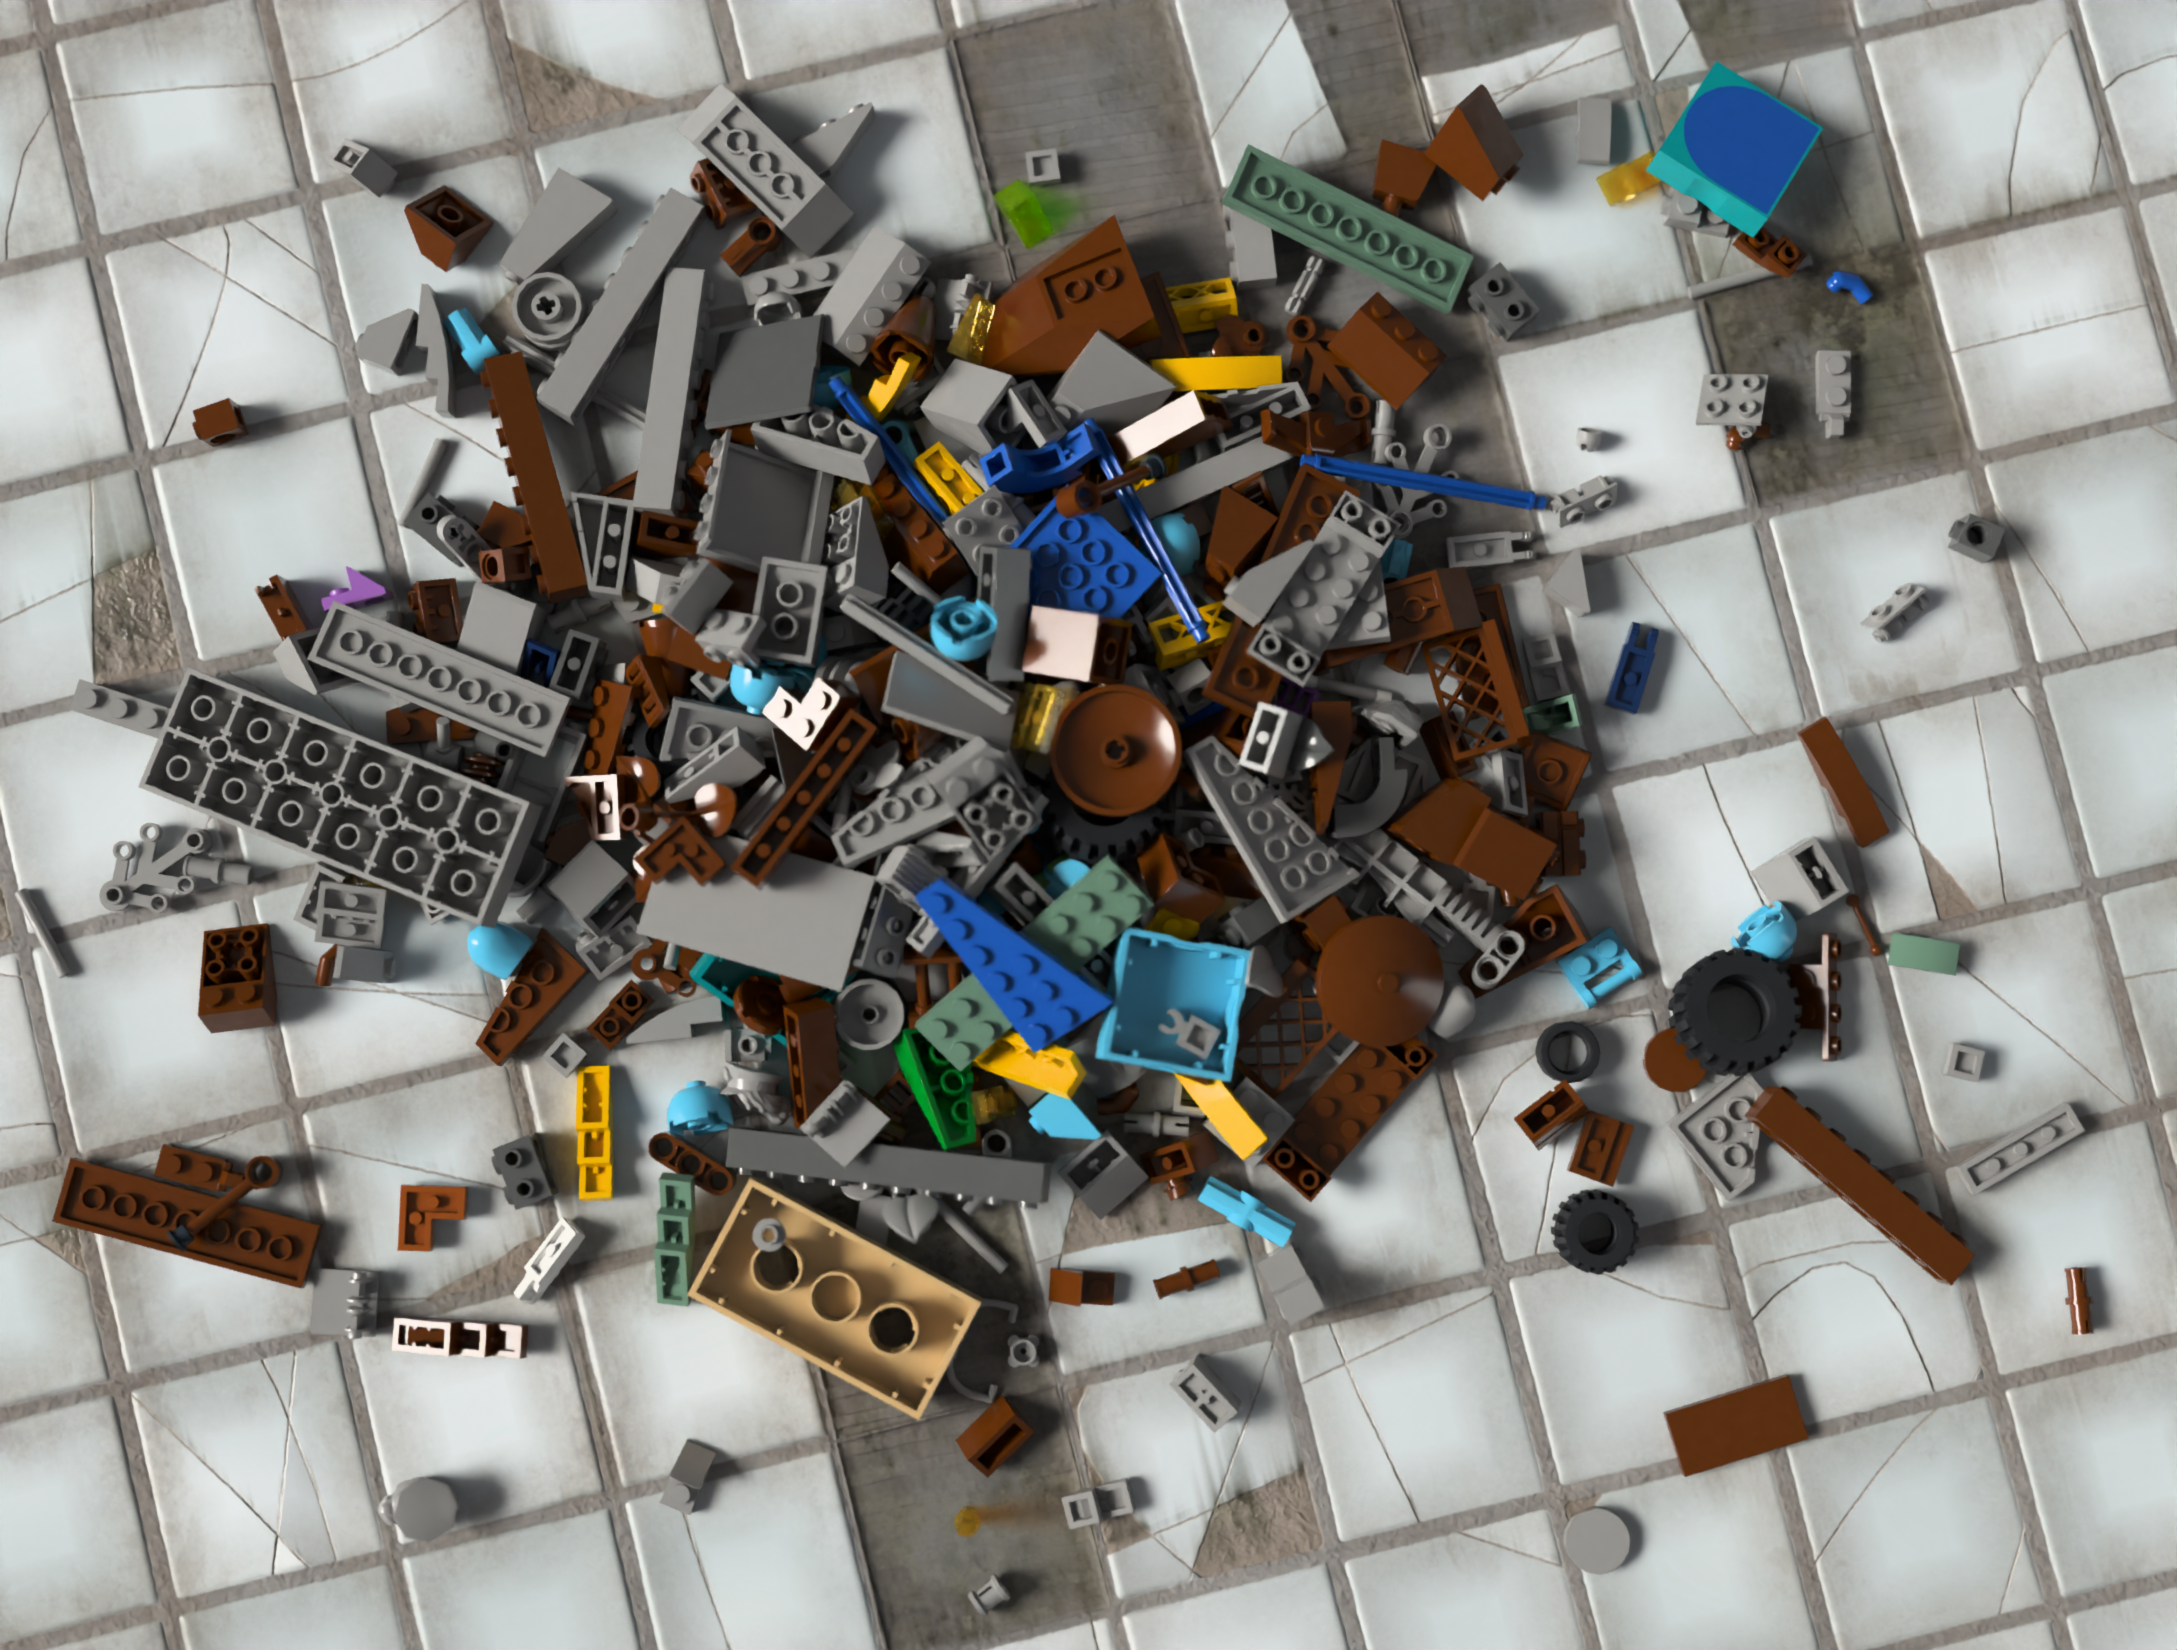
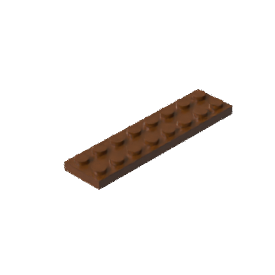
(1237, 676)
(145, 1209)

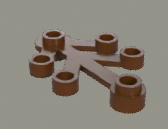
(1323, 363)
(687, 959)

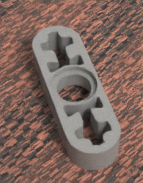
(460, 548)

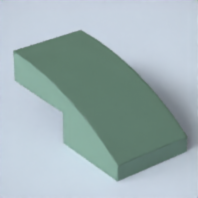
(1924, 954)

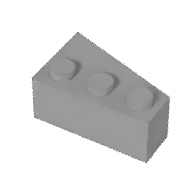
(606, 542)

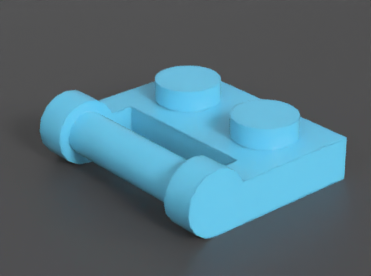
(1592, 959)

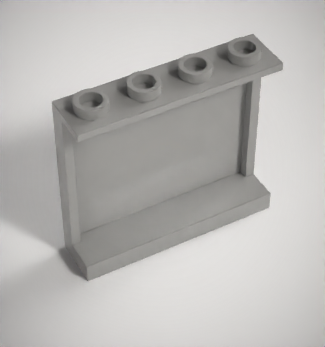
(761, 508)

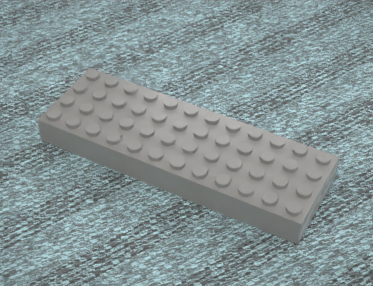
(341, 798)

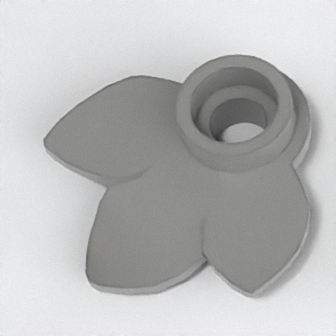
(877, 768)

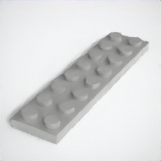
(440, 679)

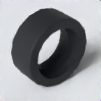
(1592, 1049)

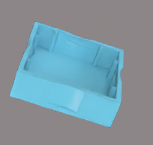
(1165, 973)

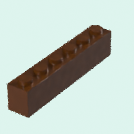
(805, 799)

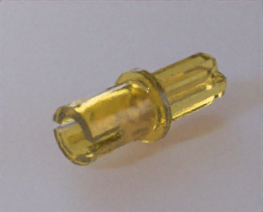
(967, 1521)

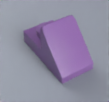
(363, 593)

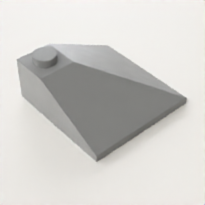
(1108, 386)

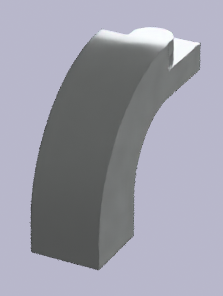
(1380, 799)

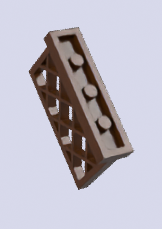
(1504, 692)
(1261, 1014)

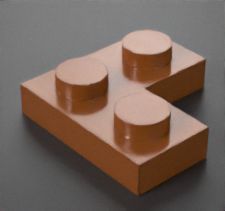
(421, 1207)

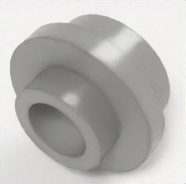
(777, 1227)

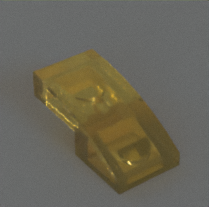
(1628, 180)

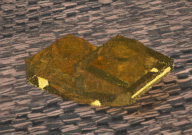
(994, 1103)

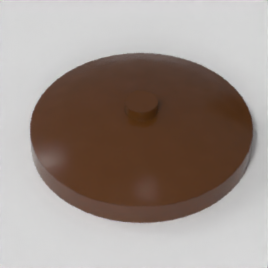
(1116, 750)
(1380, 980)

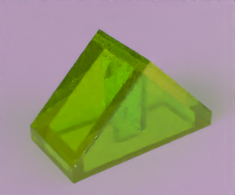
(1023, 213)

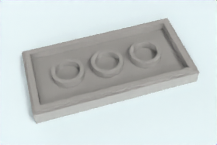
(936, 702)

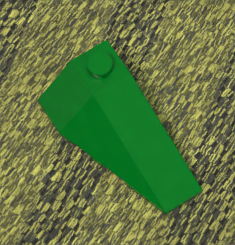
(939, 1089)

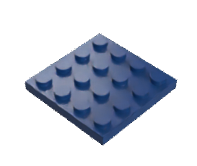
(1084, 565)

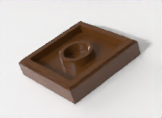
(1553, 769)

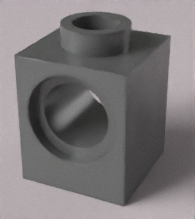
(1988, 533)

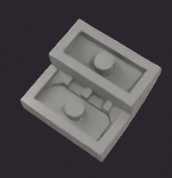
(350, 915)

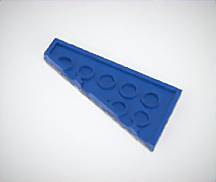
(1018, 973)

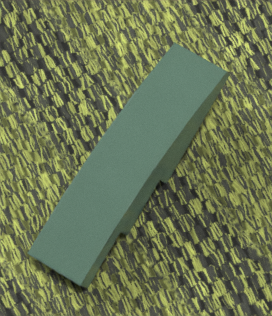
(675, 1239)

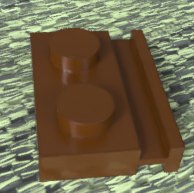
(1600, 1148)

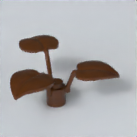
(714, 804)

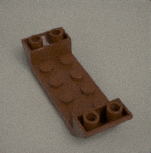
(1417, 611)
(1344, 1112)

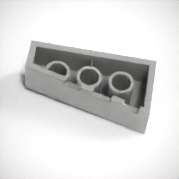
(822, 443)

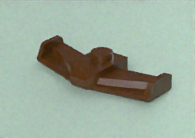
(1315, 434)

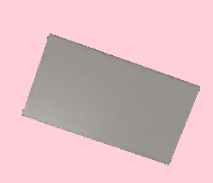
(795, 926)

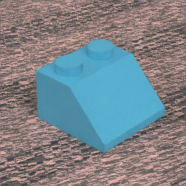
(1062, 1118)

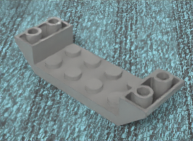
(766, 171)
(1323, 588)

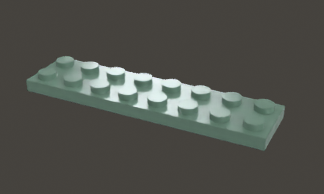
(1347, 229)
(1070, 928)

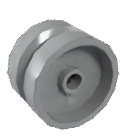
(539, 297)
(889, 1010)

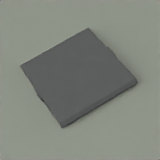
(765, 372)

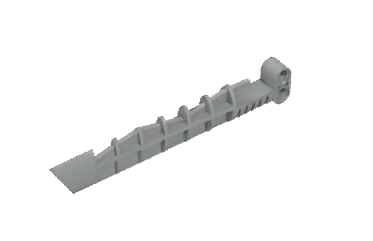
(1419, 892)

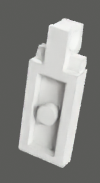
(549, 1260)

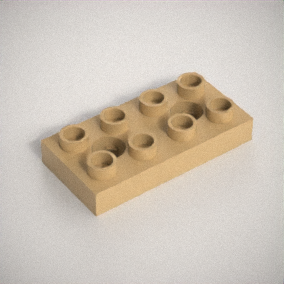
(835, 1297)

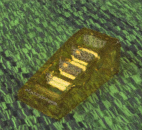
(972, 333)

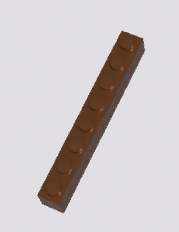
(535, 478)
(1859, 1184)

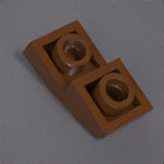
(1774, 254)
(621, 1015)

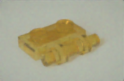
(1037, 717)

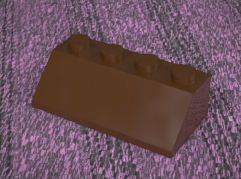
(917, 540)

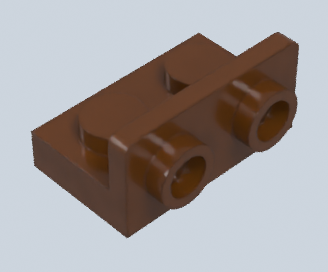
(719, 194)
(436, 610)

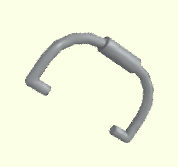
(990, 1397)

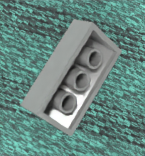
(868, 295)

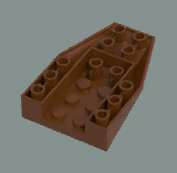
(1063, 302)

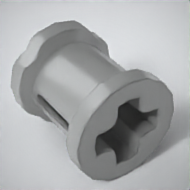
(989, 1595)

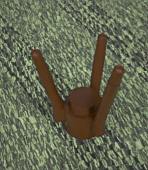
(894, 1130)

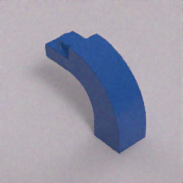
(1041, 468)

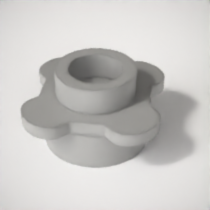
(1030, 1357)

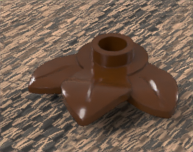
(1235, 339)

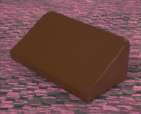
(1439, 749)

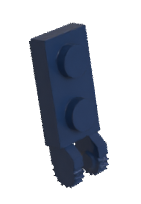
(1631, 671)

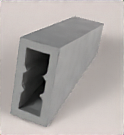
(556, 227)

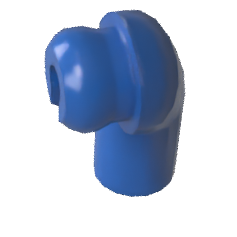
(1851, 282)

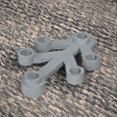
(1409, 496)
(150, 871)

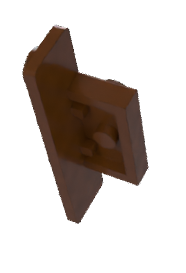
(1818, 995)

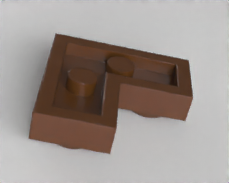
(679, 846)

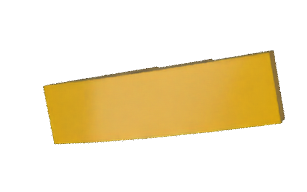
(1220, 372)
(889, 388)
(1227, 1115)
(595, 1133)

